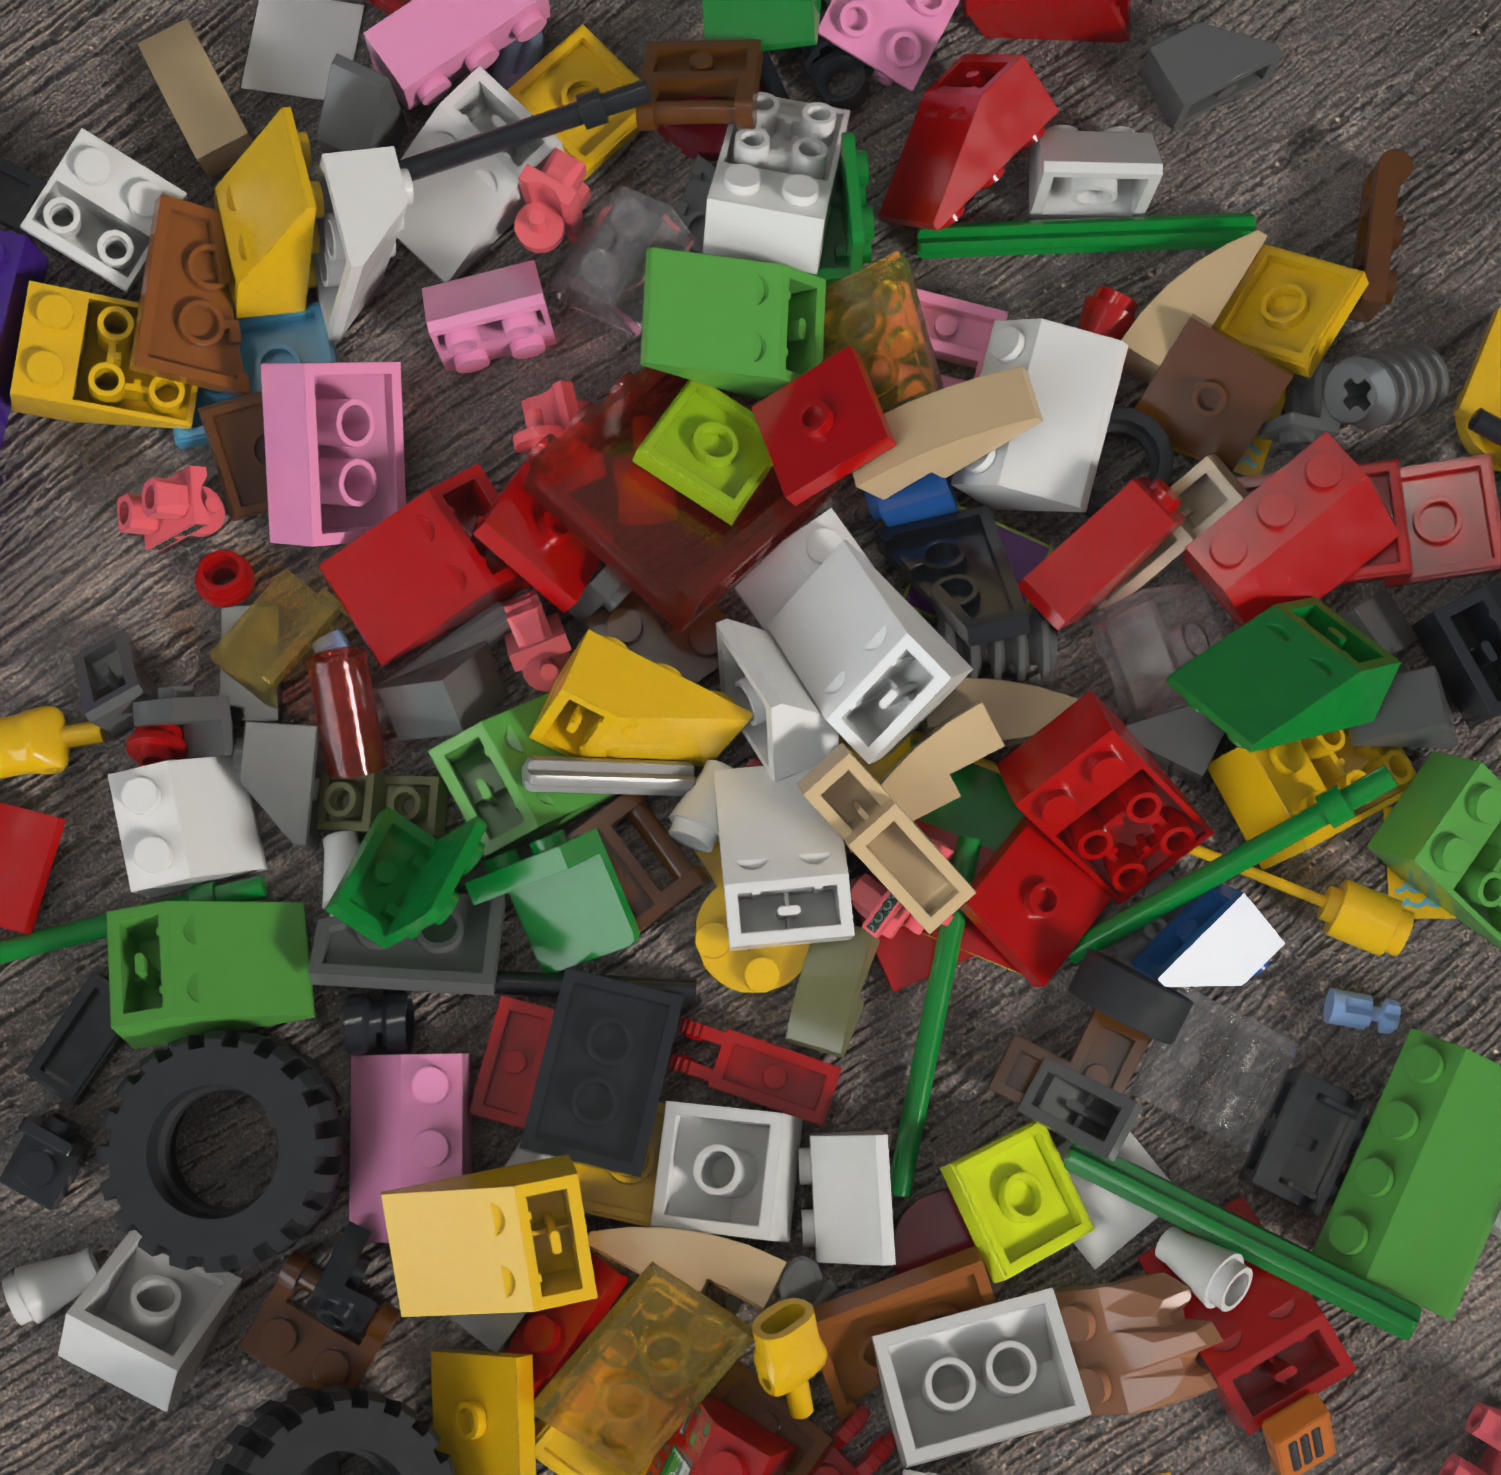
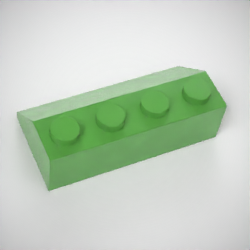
(1423, 1177)

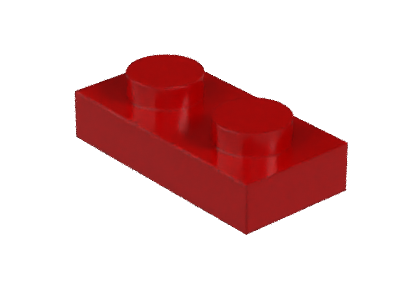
(511, 1062)

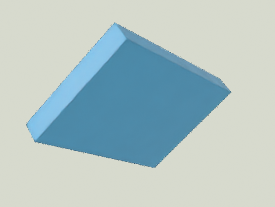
(267, 339)

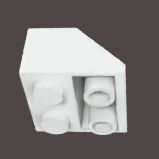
(99, 210)

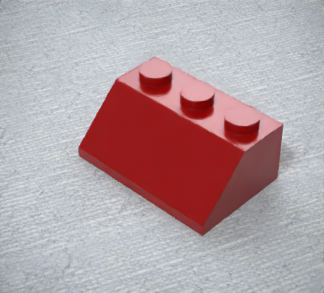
(1293, 534)

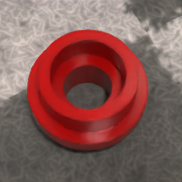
(223, 565)
(156, 744)

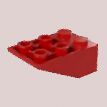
(964, 137)
(422, 568)
(1102, 798)
(1272, 1343)

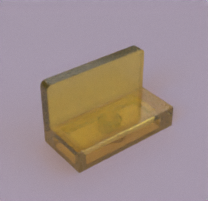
(275, 634)

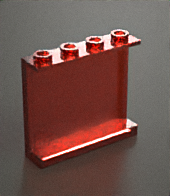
(641, 526)

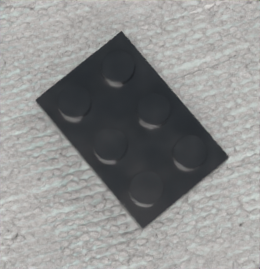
(602, 1073)

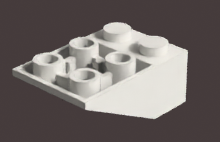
(776, 184)
(471, 205)
(865, 654)
(779, 863)

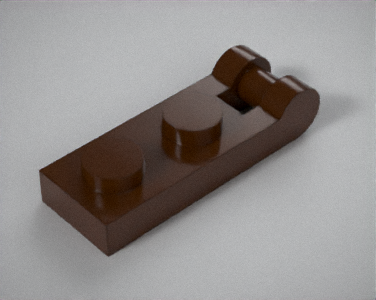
(1379, 232)

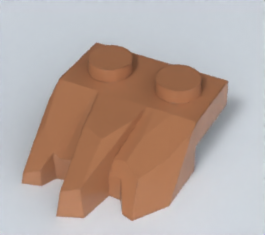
(1136, 1343)

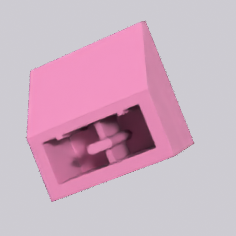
(488, 317)

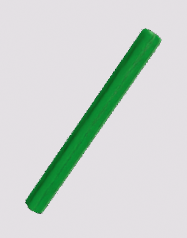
(1084, 235)
(1250, 1240)

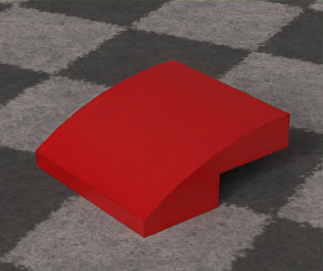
(26, 859)

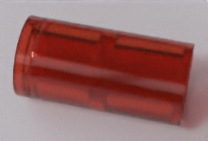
(346, 712)

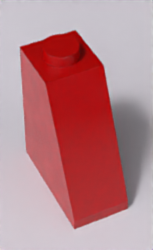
(1052, 19)
(1103, 552)

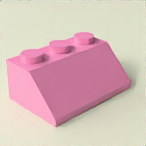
(440, 40)
(332, 449)
(406, 1127)

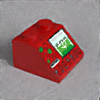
(721, 1442)

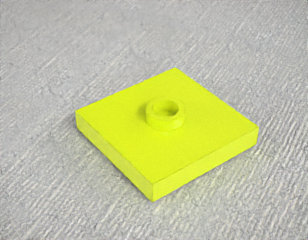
(1017, 1200)

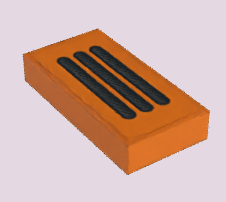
(1299, 1436)

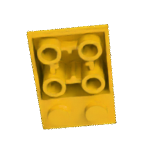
(271, 221)
(77, 364)
(632, 708)
(1284, 779)
(491, 1241)

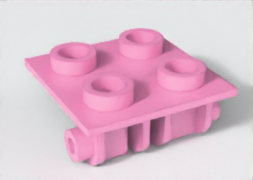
(888, 34)

